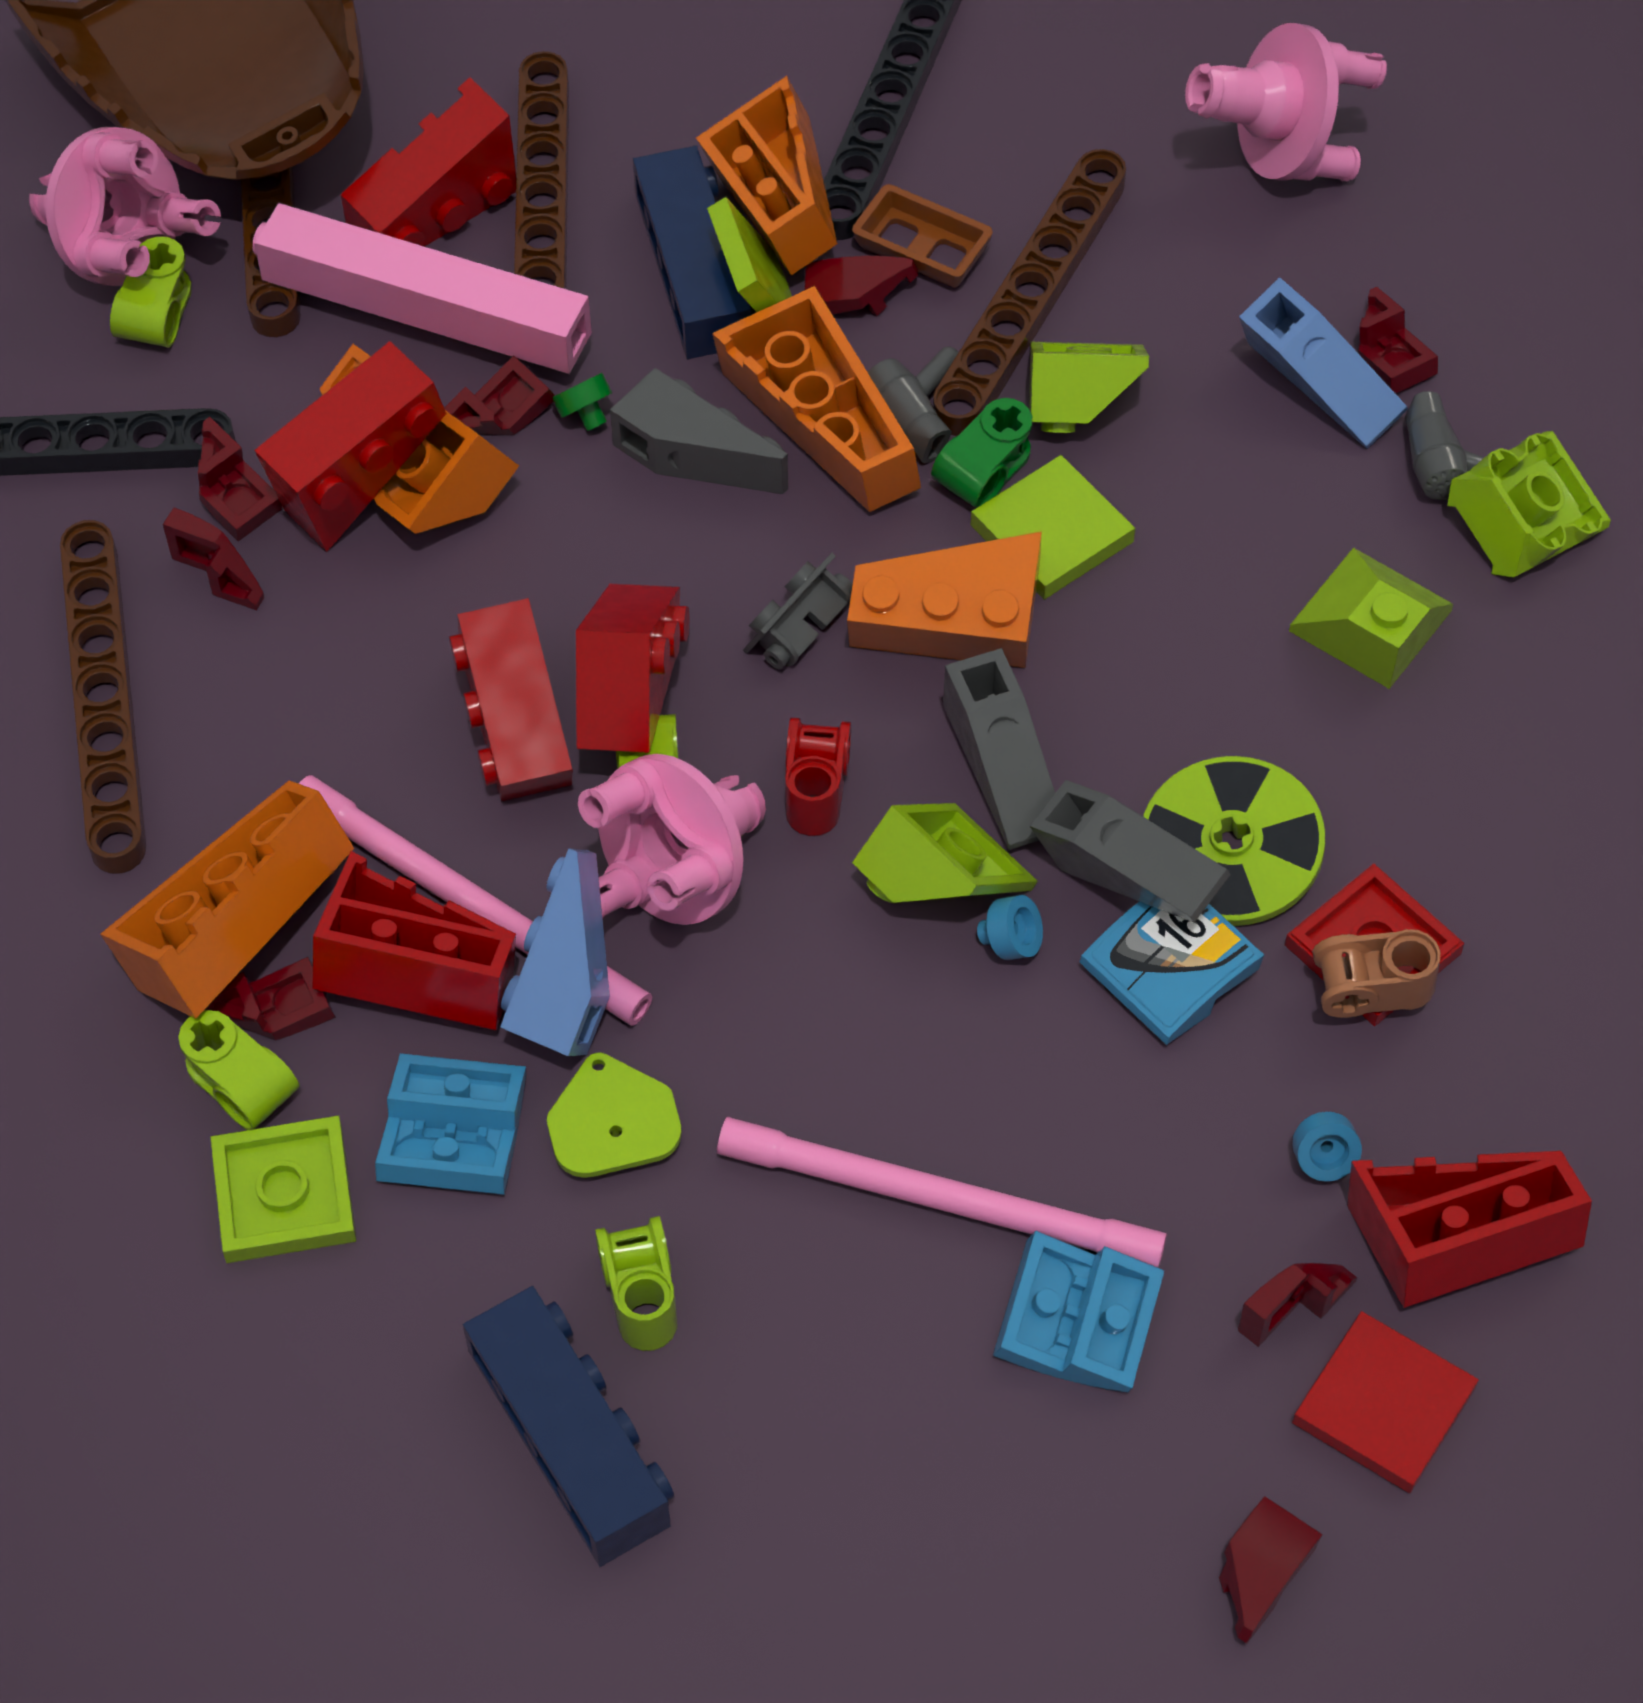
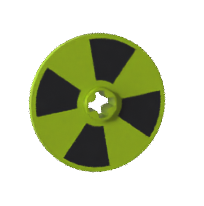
(1262, 806)

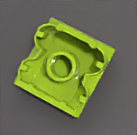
(1527, 504)

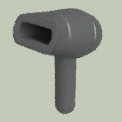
(910, 403)
(1435, 447)

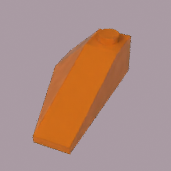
(447, 475)

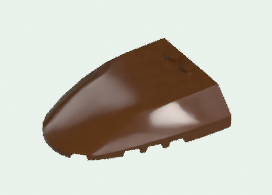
(210, 80)

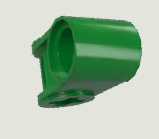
(986, 452)

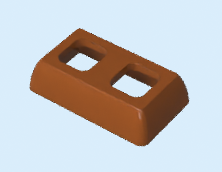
(934, 227)

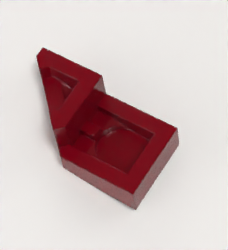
(858, 280)
(1390, 348)
(504, 402)
(230, 486)
(209, 549)
(275, 1003)
(1311, 1284)
(1263, 1562)

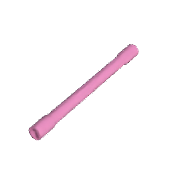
(626, 998)
(777, 1150)

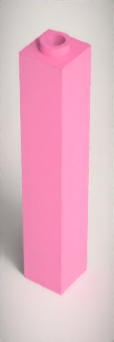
(423, 287)

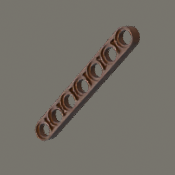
(547, 178)
(256, 207)
(1034, 267)
(106, 716)

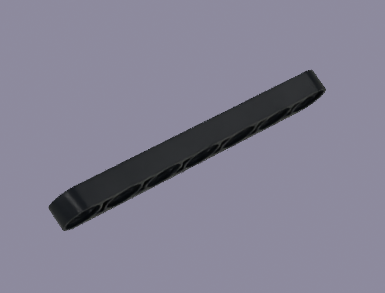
(888, 116)
(119, 452)

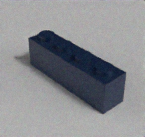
(673, 201)
(568, 1424)

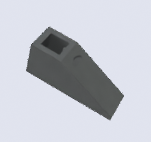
(689, 438)
(999, 742)
(1125, 852)

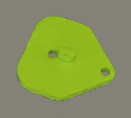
(602, 1105)

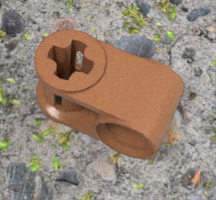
(1371, 972)

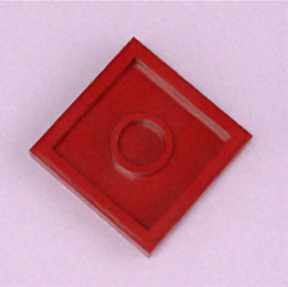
(1368, 907)
(1385, 1402)

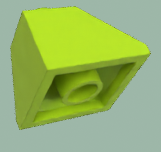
(1079, 380)
(1371, 618)
(935, 855)

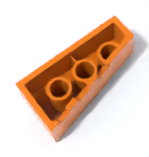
(819, 393)
(229, 900)

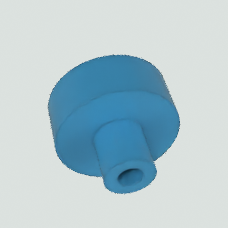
(1012, 928)
(1326, 1146)

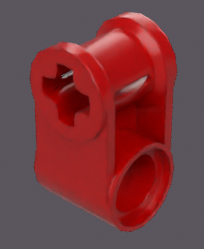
(815, 766)

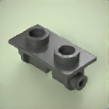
(782, 628)

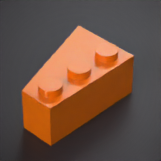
(774, 173)
(949, 601)

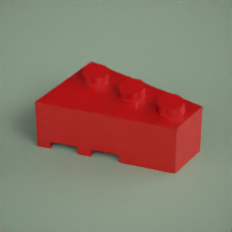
(442, 176)
(350, 443)
(626, 665)
(511, 700)
(410, 952)
(1466, 1221)

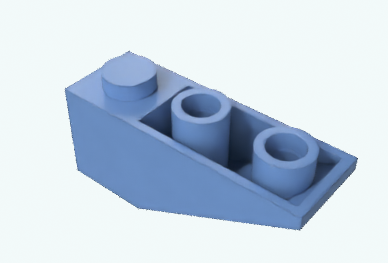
(1320, 362)
(565, 972)

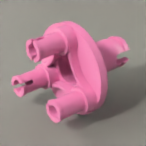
(1287, 102)
(109, 198)
(670, 837)

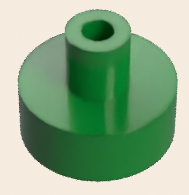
(584, 400)

